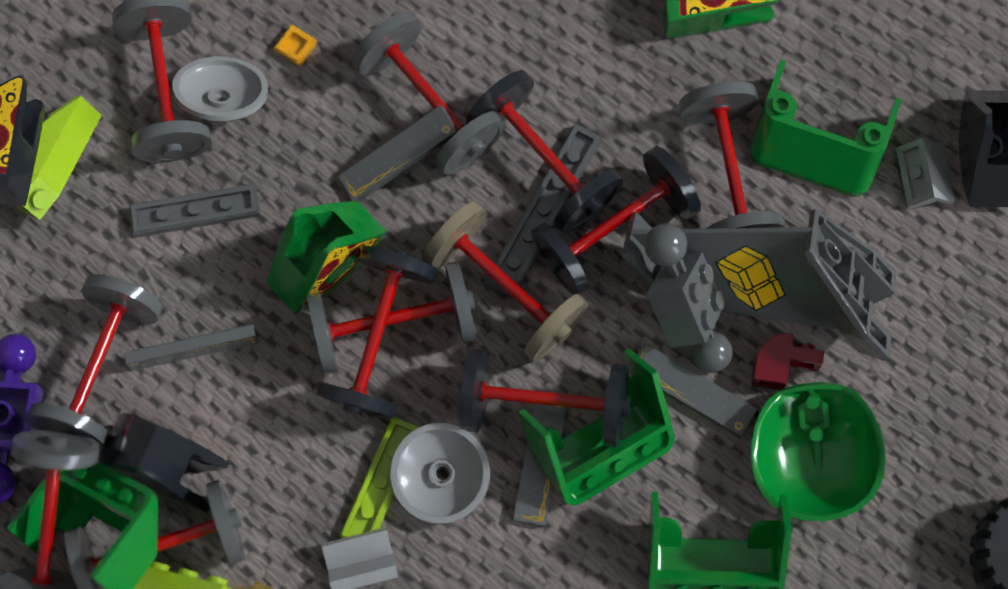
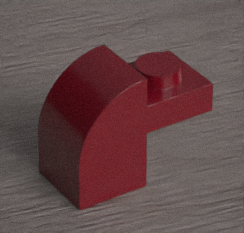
(776, 356)

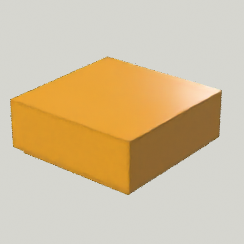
(295, 45)

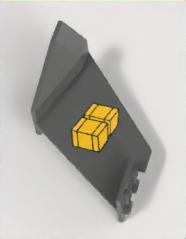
(789, 275)

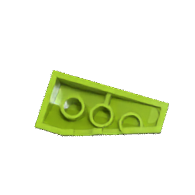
(59, 149)

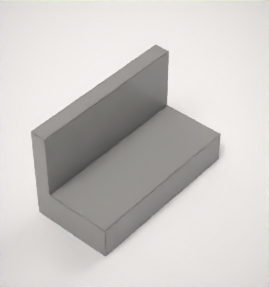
(925, 173)
(360, 560)

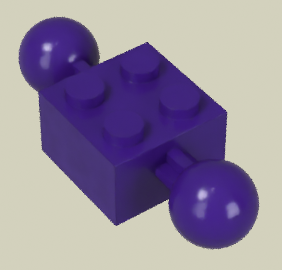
(16, 398)

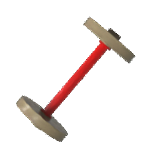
(456, 236)

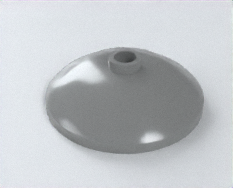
(220, 89)
(417, 467)

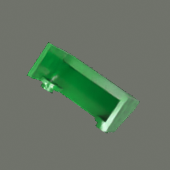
(815, 153)
(582, 464)
(111, 499)
(718, 563)

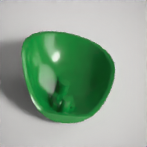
(818, 450)

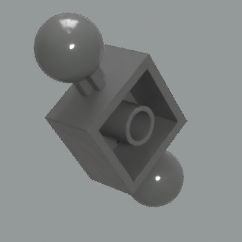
(686, 298)

